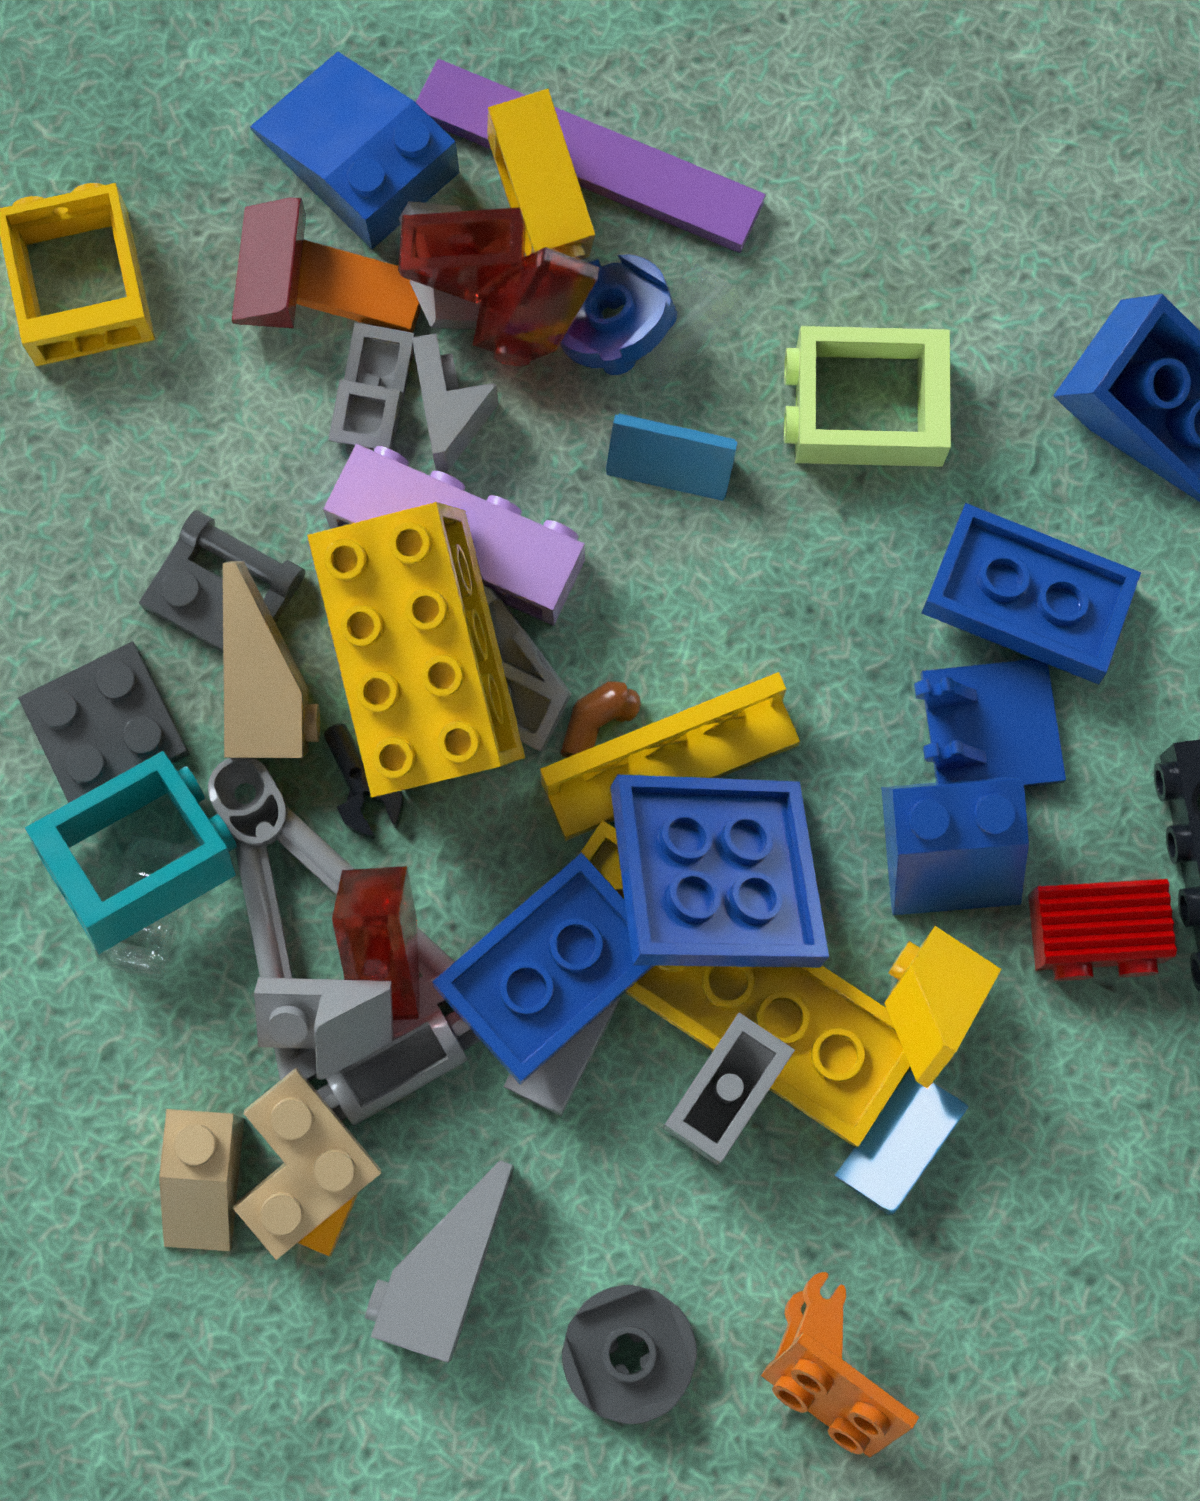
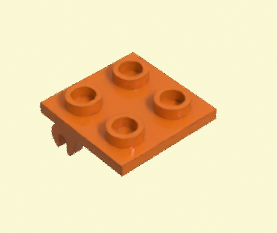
(815, 1378)

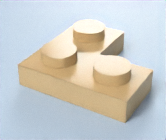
(319, 1169)

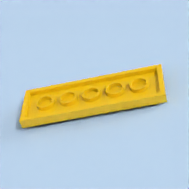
(842, 1038)

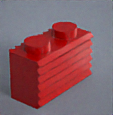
(1102, 927)

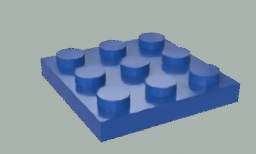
(717, 872)

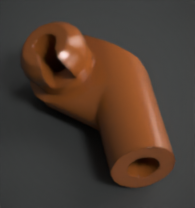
(596, 709)

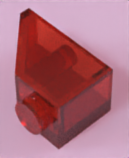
(534, 307)
(379, 934)

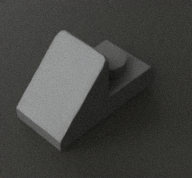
(450, 412)
(332, 1016)

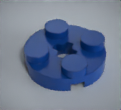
(633, 332)

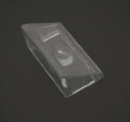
(705, 313)

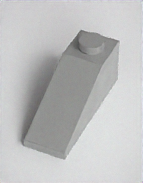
(436, 1281)

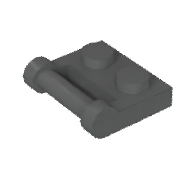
(194, 596)

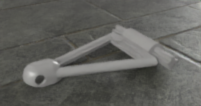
(420, 1047)

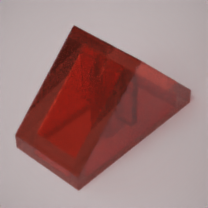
(463, 250)

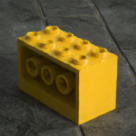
(416, 647)

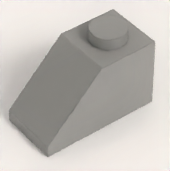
(728, 1089)

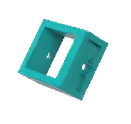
(160, 892)

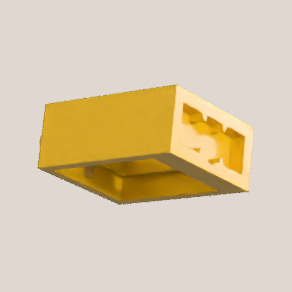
(540, 175)
(86, 328)

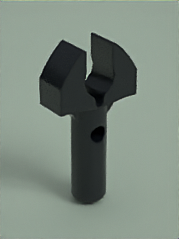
(351, 766)

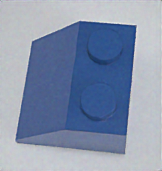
(955, 844)

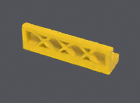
(696, 742)

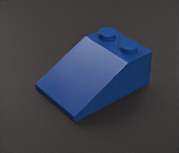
(359, 146)
(1143, 388)

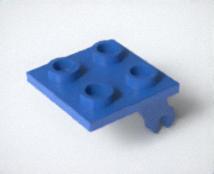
(992, 722)

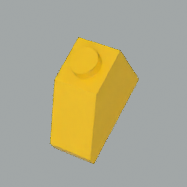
(936, 1000)

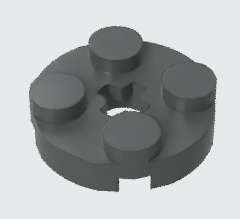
(611, 1388)

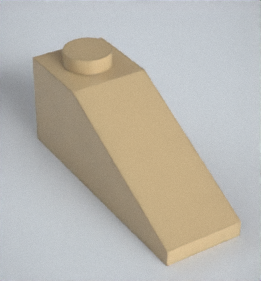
(263, 689)

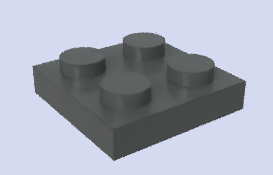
(101, 721)

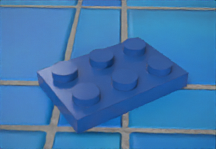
(1032, 593)
(545, 969)

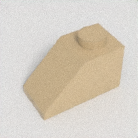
(200, 1178)

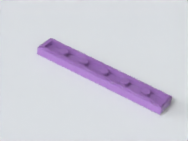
(607, 161)

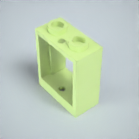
(861, 447)

